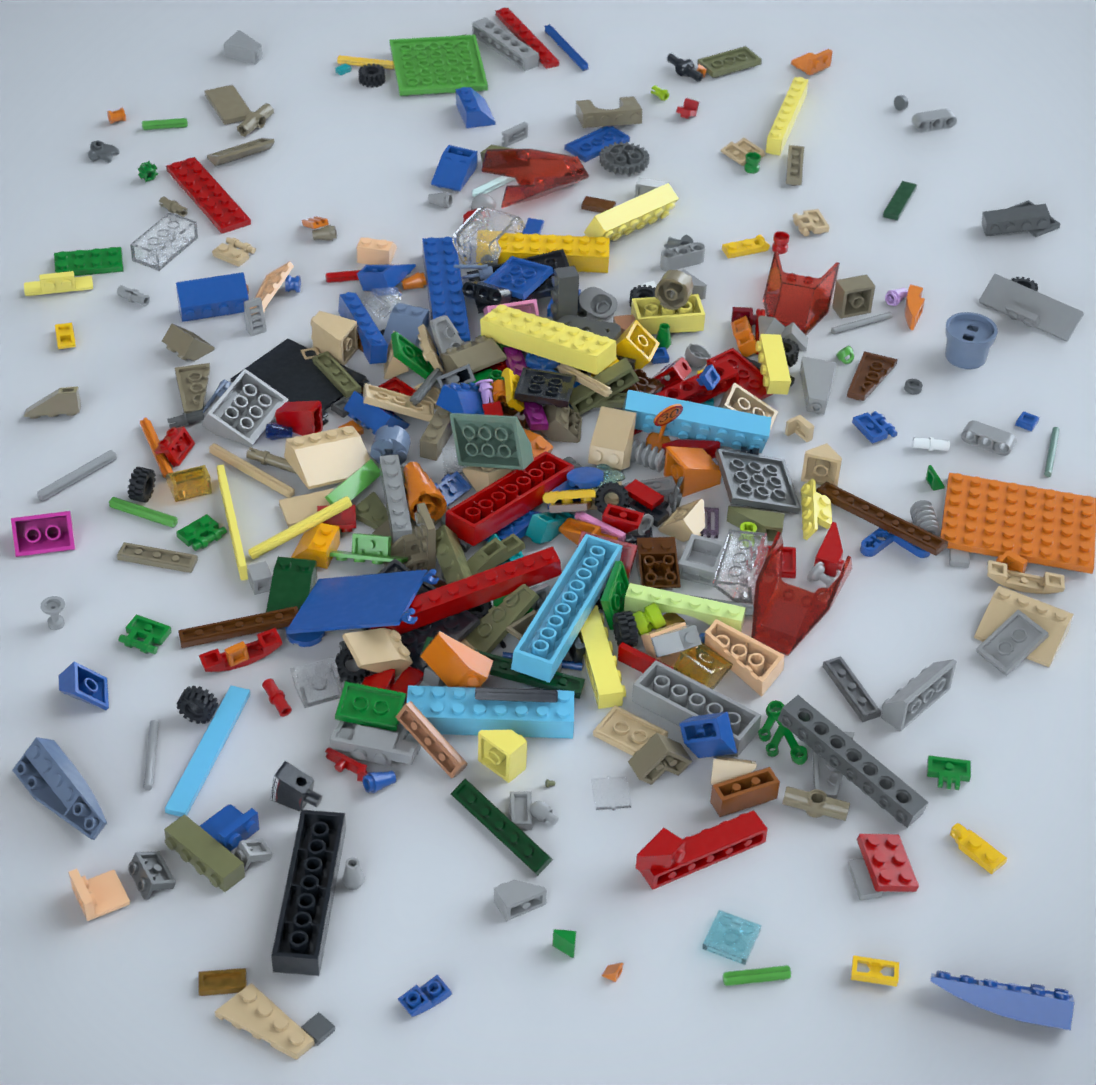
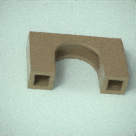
(591, 116)

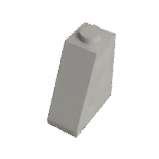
(243, 48)

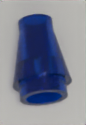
(277, 431)

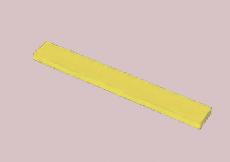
(232, 523)

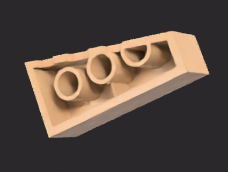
(751, 660)

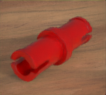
(276, 697)

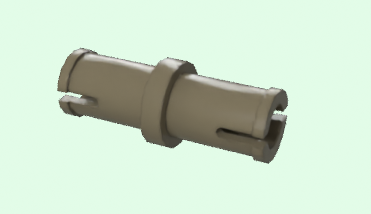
(173, 206)

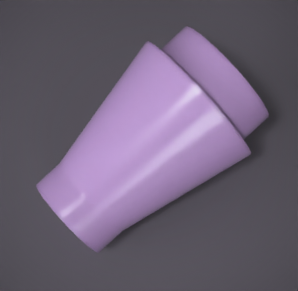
(895, 296)

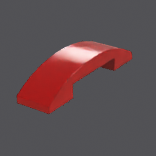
(266, 644)

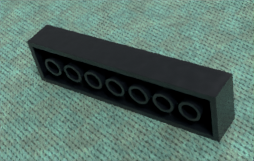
(309, 893)

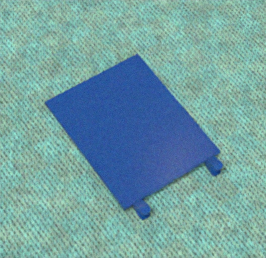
(361, 601)

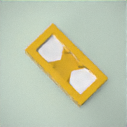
(875, 971)

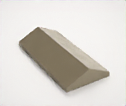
(240, 151)

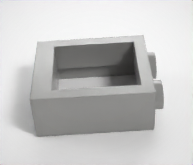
(689, 569)

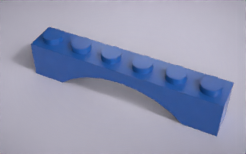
(372, 341)

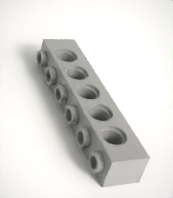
(505, 44)

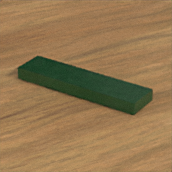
(899, 200)

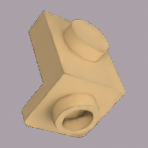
(801, 427)

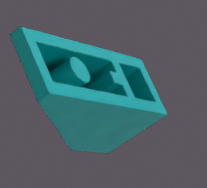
(545, 526)

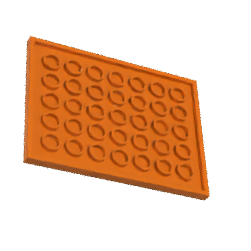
(1027, 520)

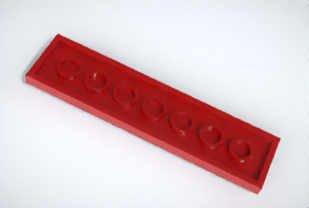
(208, 195)

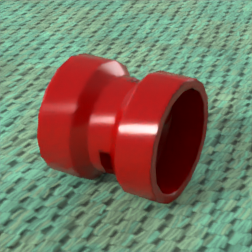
(780, 242)

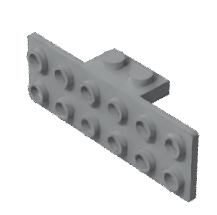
(1031, 307)

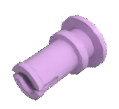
(485, 390)

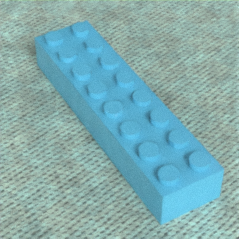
(700, 421)
(459, 713)

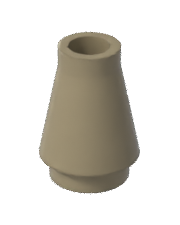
(325, 233)

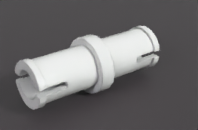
(930, 444)

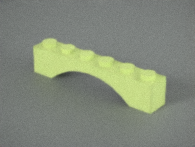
(670, 602)

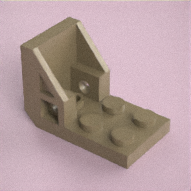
(424, 551)

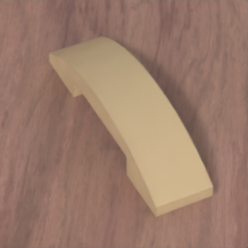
(1025, 582)

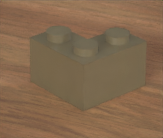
(658, 756)

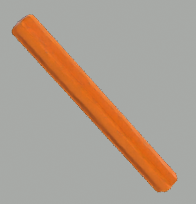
(153, 441)

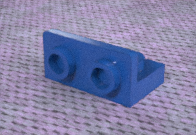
(453, 487)

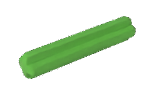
(164, 124)
(756, 975)

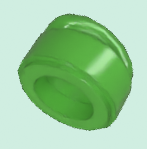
(844, 353)

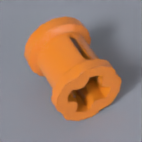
(117, 115)

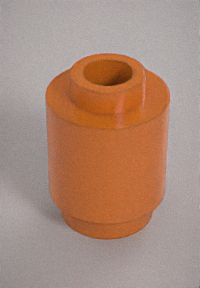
(498, 391)

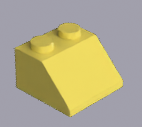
(502, 752)

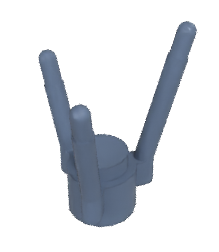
(485, 272)
(222, 387)

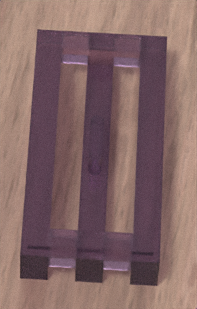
(708, 531)

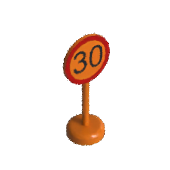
(662, 419)

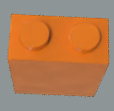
(694, 466)

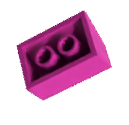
(43, 533)

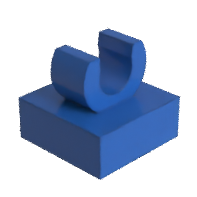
(709, 377)

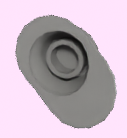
(598, 302)

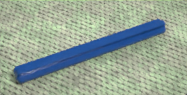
(566, 47)

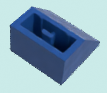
(709, 735)

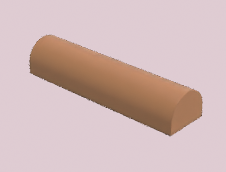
(431, 740)

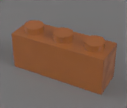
(744, 791)

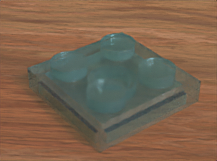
(731, 937)

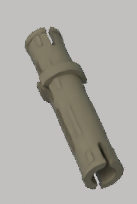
(269, 459)

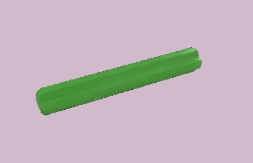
(143, 512)

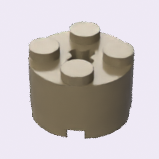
(674, 289)

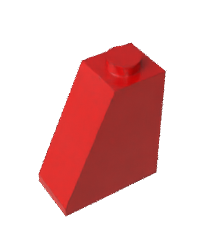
(302, 416)

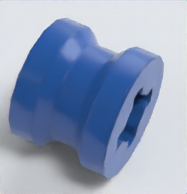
(293, 283)

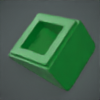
(933, 479)
(564, 941)

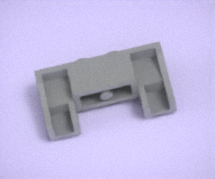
(375, 744)

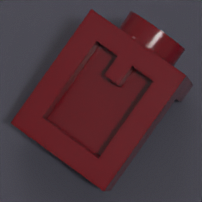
(739, 312)

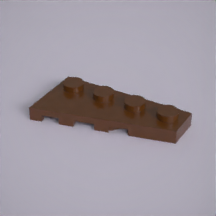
(870, 374)

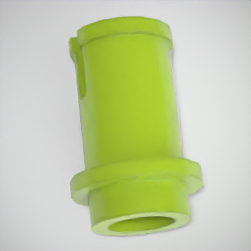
(663, 94)

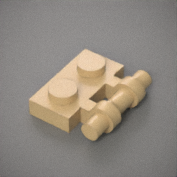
(814, 220)
(231, 254)

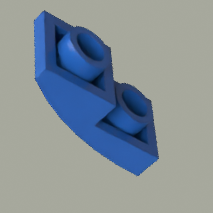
(426, 997)

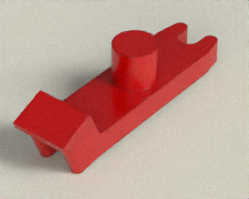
(343, 761)

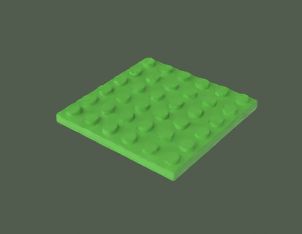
(437, 64)

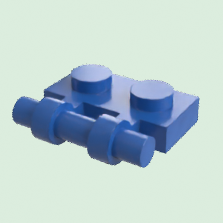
(874, 426)

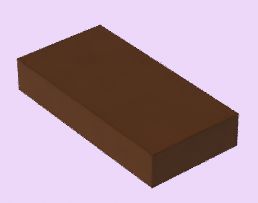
(597, 204)

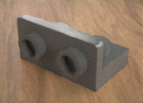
(150, 873)

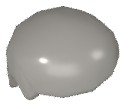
(483, 200)
(696, 355)

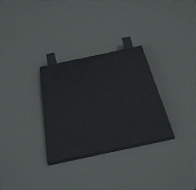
(298, 377)

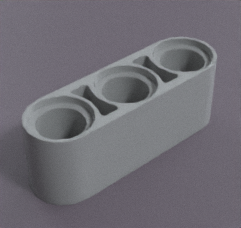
(934, 120)
(682, 256)
(988, 438)

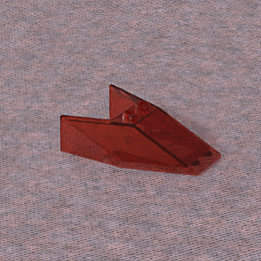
(535, 172)
(798, 297)
(786, 612)

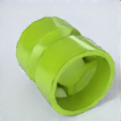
(649, 619)

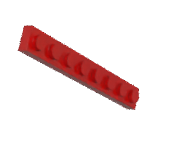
(522, 33)

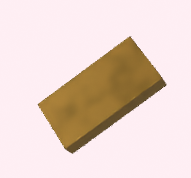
(221, 981)

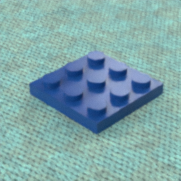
(520, 276)

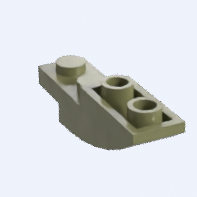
(495, 553)

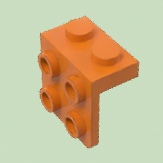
(813, 63)

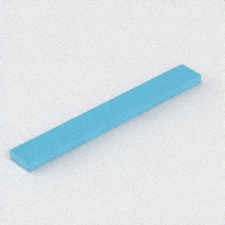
(207, 751)

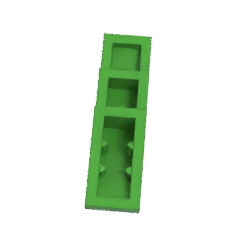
(355, 483)

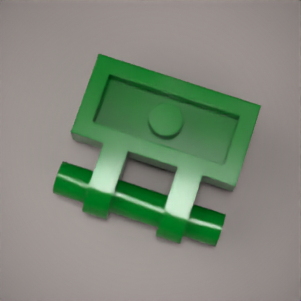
(201, 532)
(146, 629)

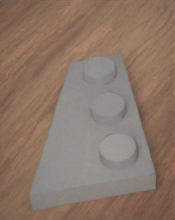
(444, 334)

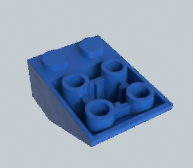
(455, 168)
(383, 275)

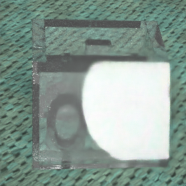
(381, 300)

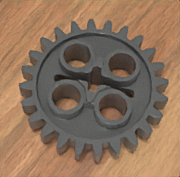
(624, 158)

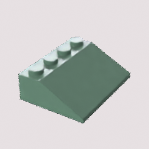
(490, 441)

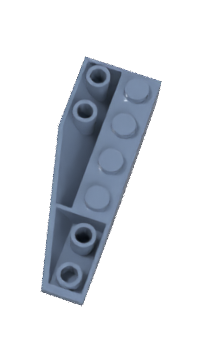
(60, 786)

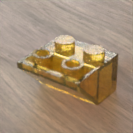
(189, 483)

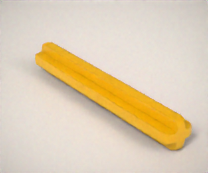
(358, 61)

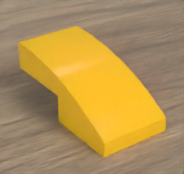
(65, 335)

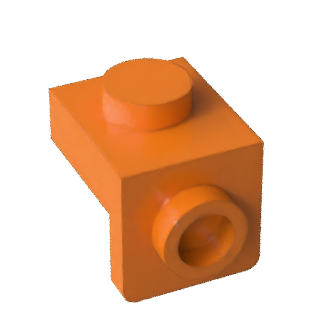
(1013, 561)

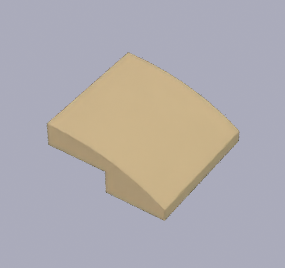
(739, 150)

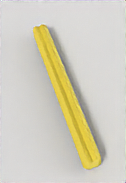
(300, 527)

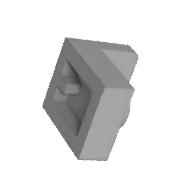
(252, 851)

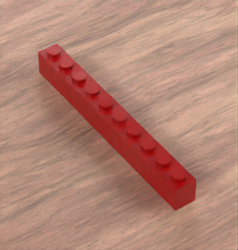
(481, 588)

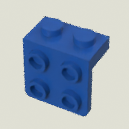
(231, 826)

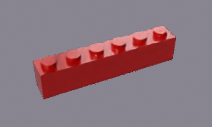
(712, 847)

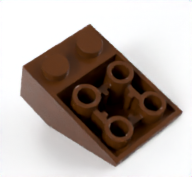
(657, 562)

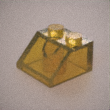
(702, 665)

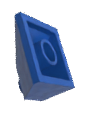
(84, 685)

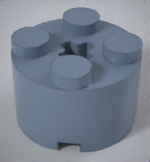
(390, 442)

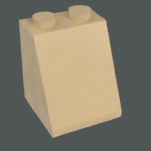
(334, 335)

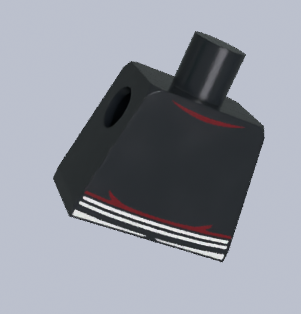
(294, 788)

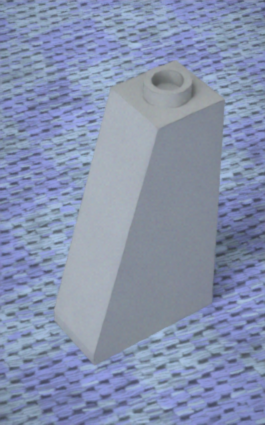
(817, 382)

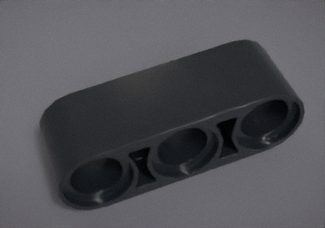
(486, 292)

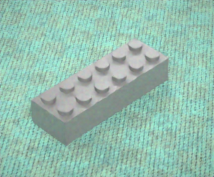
(680, 697)

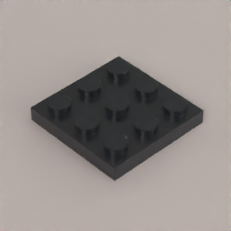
(545, 387)

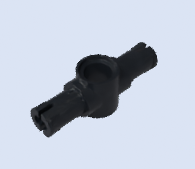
(684, 67)

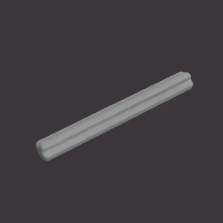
(76, 475)

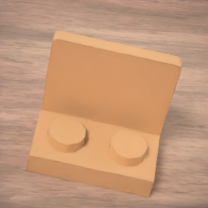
(98, 894)

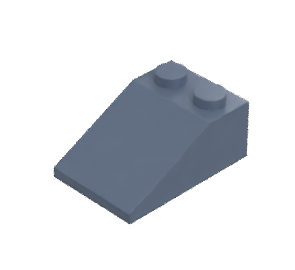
(406, 320)

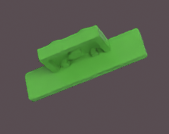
(369, 548)

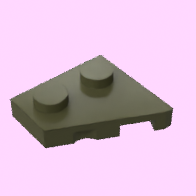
(371, 511)

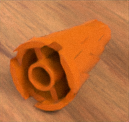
(422, 490)

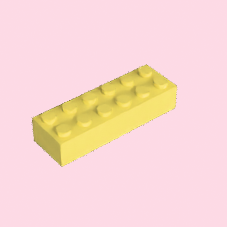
(633, 214)

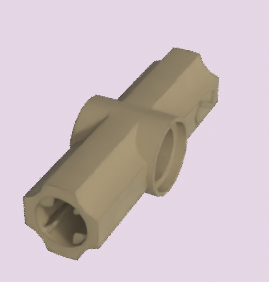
(255, 119)
(816, 803)

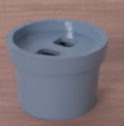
(969, 339)

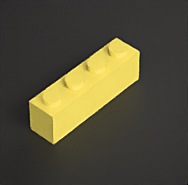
(773, 364)

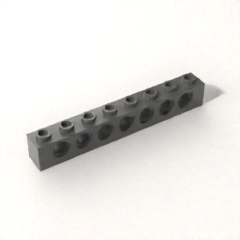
(852, 761)

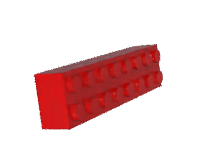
(506, 499)

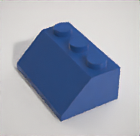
(473, 108)
(461, 398)
(372, 416)

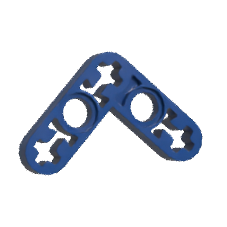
(878, 545)

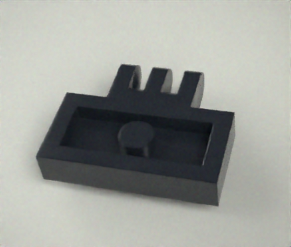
(658, 513)

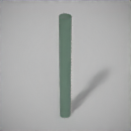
(1051, 452)

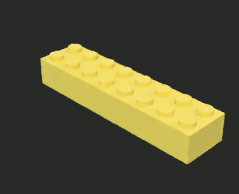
(549, 339)

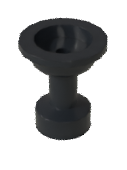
(632, 539)

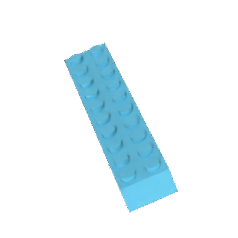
(566, 608)

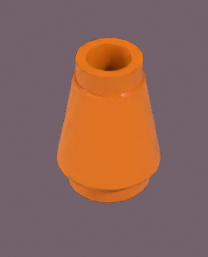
(414, 282)

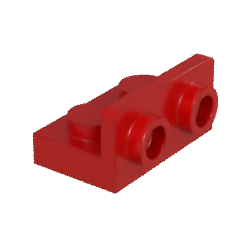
(175, 445)
(344, 520)

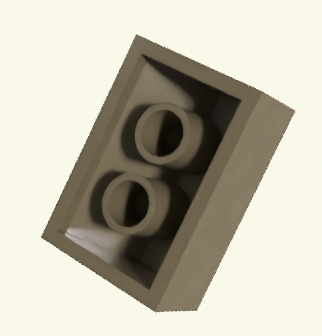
(478, 353)

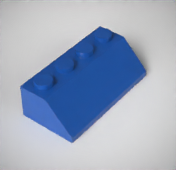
(212, 296)

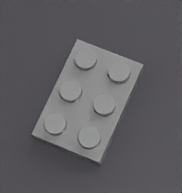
(1012, 642)

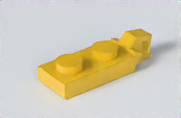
(977, 848)

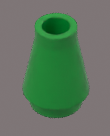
(663, 336)

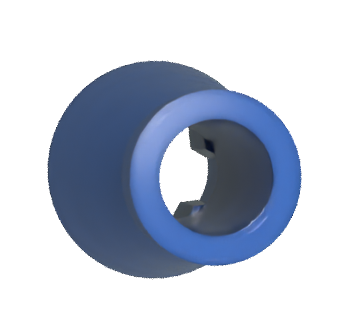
(378, 780)

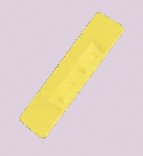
(58, 283)
(815, 509)

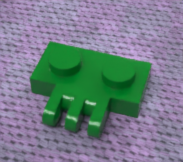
(948, 771)

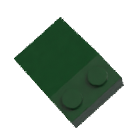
(291, 583)

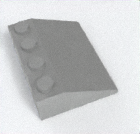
(244, 409)

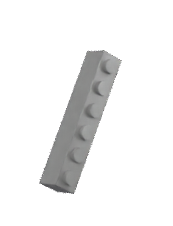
(395, 497)

